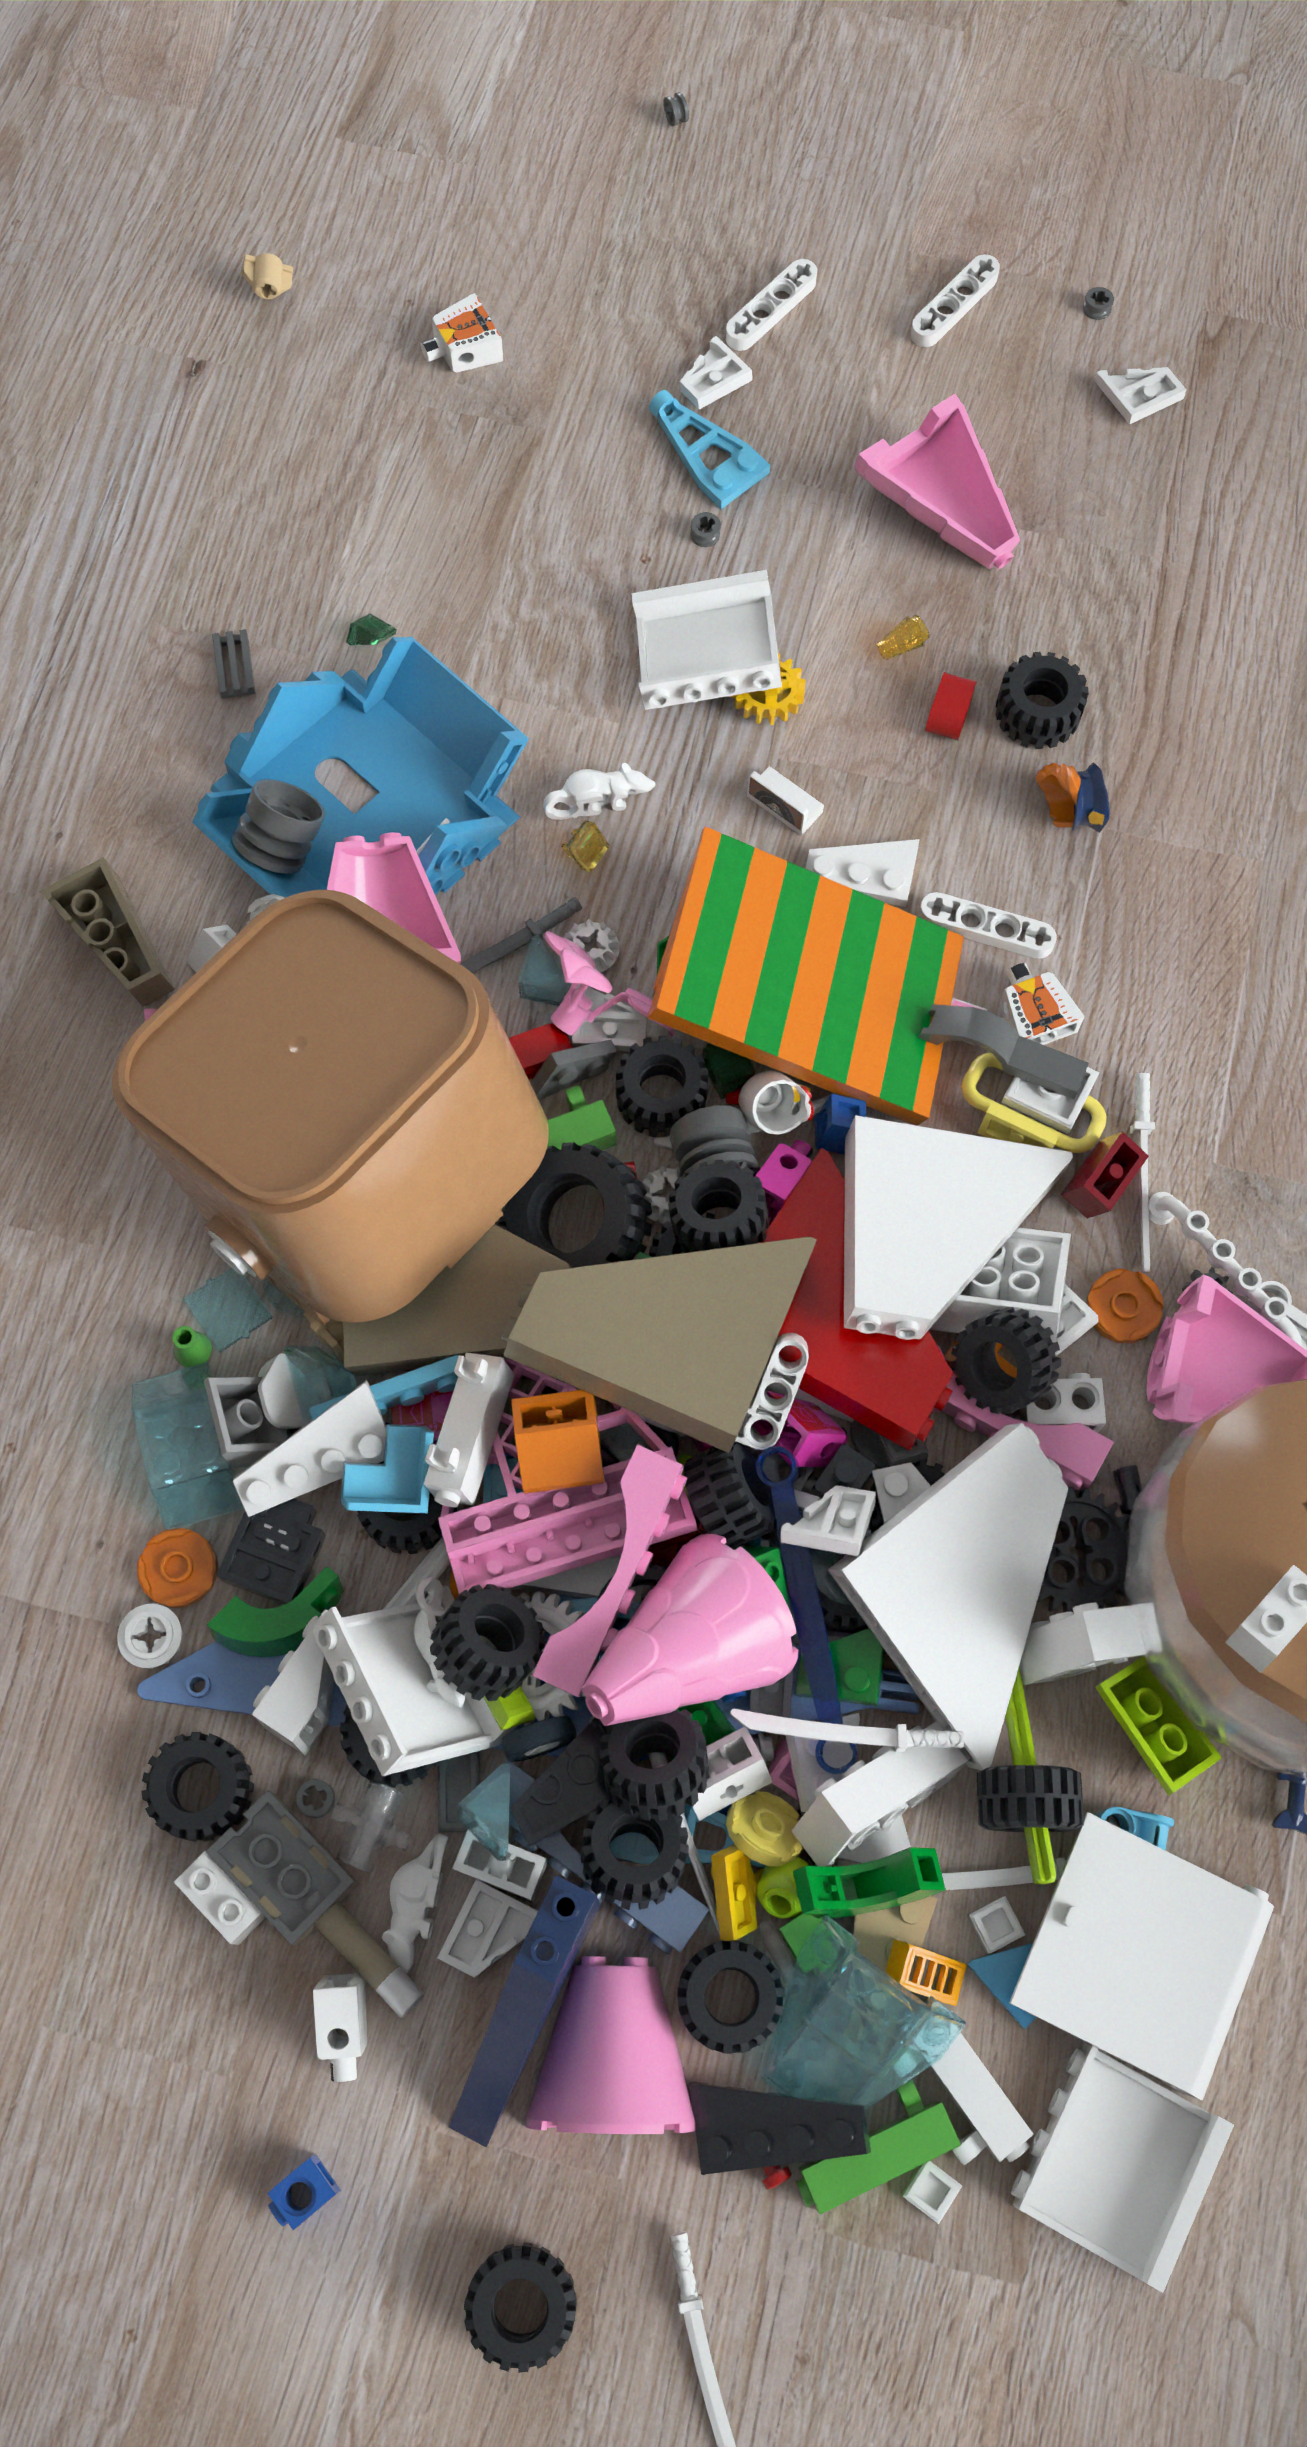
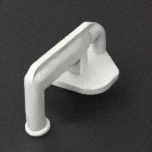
(279, 1396)

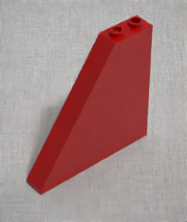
(868, 1377)

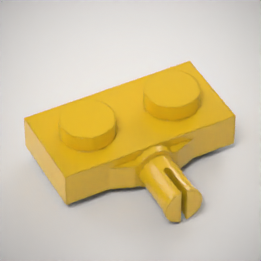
(734, 1893)

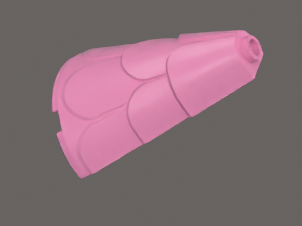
(945, 484)
(696, 1636)

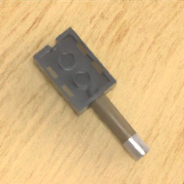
(302, 1890)

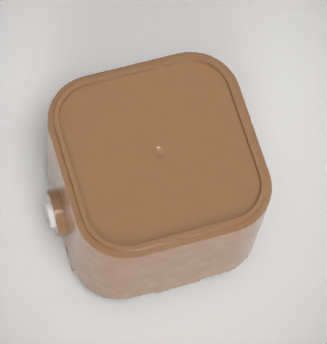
(335, 1105)

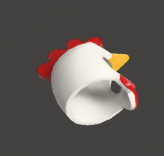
(769, 1102)

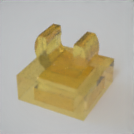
(586, 846)

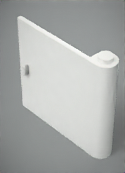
(1143, 1955)

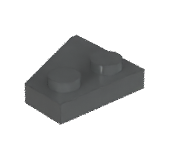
(572, 1066)

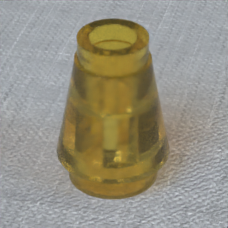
(904, 637)

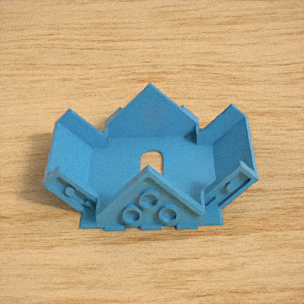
(408, 734)

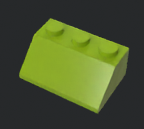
(1157, 1726)

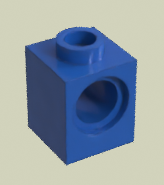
(835, 1121)
(320, 2183)

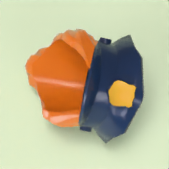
(1075, 796)

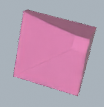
(782, 1771)

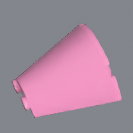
(393, 883)
(1214, 1353)
(612, 2056)

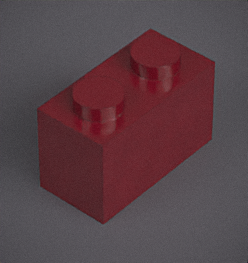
(1104, 1175)

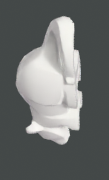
(591, 789)
(423, 1627)
(412, 1892)

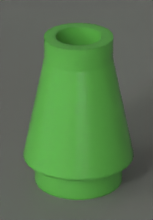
(190, 1346)

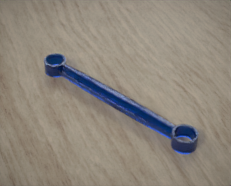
(806, 1607)

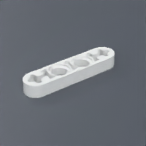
(957, 302)
(774, 306)
(989, 918)

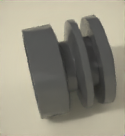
(278, 826)
(713, 1135)

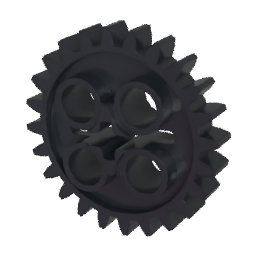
(1109, 1551)

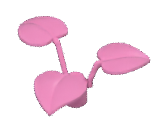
(580, 968)

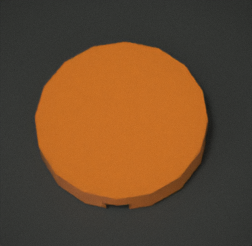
(1126, 1305)
(177, 1568)

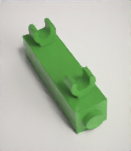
(582, 1124)
(894, 2151)

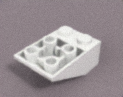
(300, 1697)

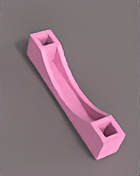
(1071, 1446)
(646, 1489)

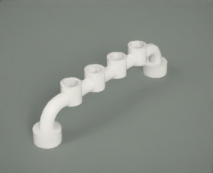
(1220, 1254)

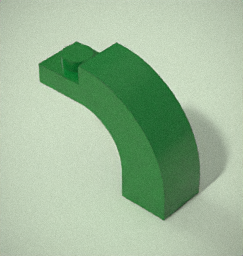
(869, 1885)

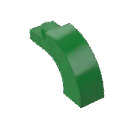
(278, 1629)

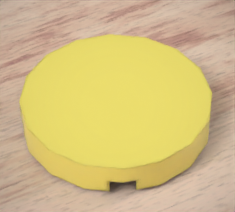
(763, 1828)

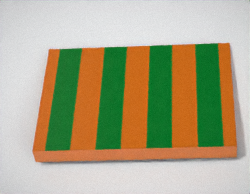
(807, 977)

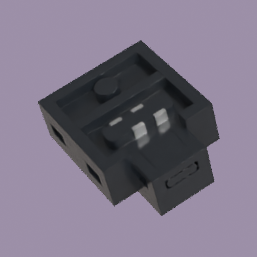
(274, 1551)

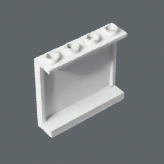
(706, 640)
(387, 1691)
(1121, 2166)

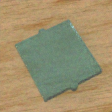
(228, 1309)

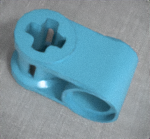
(1144, 1825)

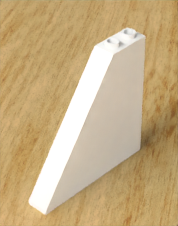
(929, 1216)
(959, 1582)

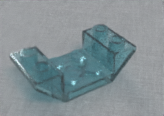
(182, 1448)

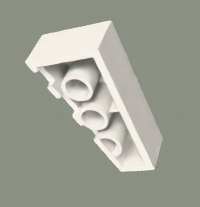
(873, 1796)

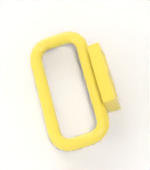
(1015, 1127)

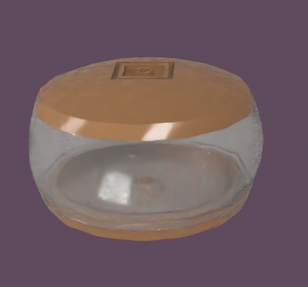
(1204, 1551)

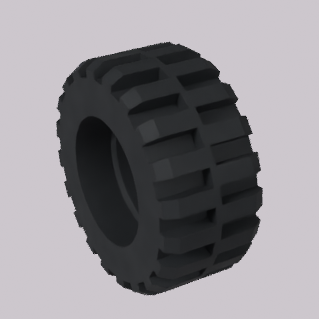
(575, 1166)

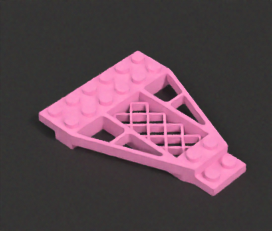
(553, 1529)

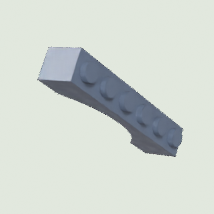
(669, 1921)

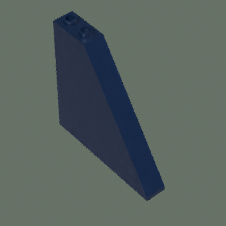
(524, 2008)

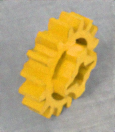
(775, 701)

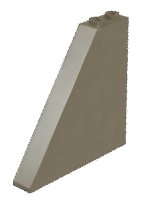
(455, 1313)
(664, 1332)

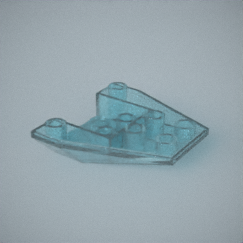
(851, 2026)

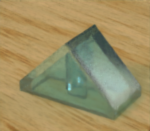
(541, 976)
(487, 1812)

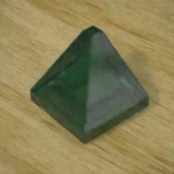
(369, 631)

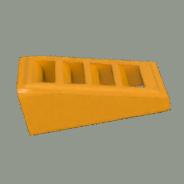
(901, 1963)

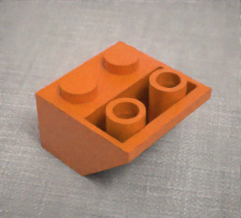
(557, 1441)

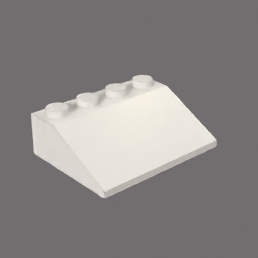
(1022, 1274)

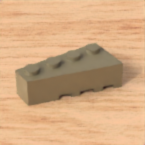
(106, 920)

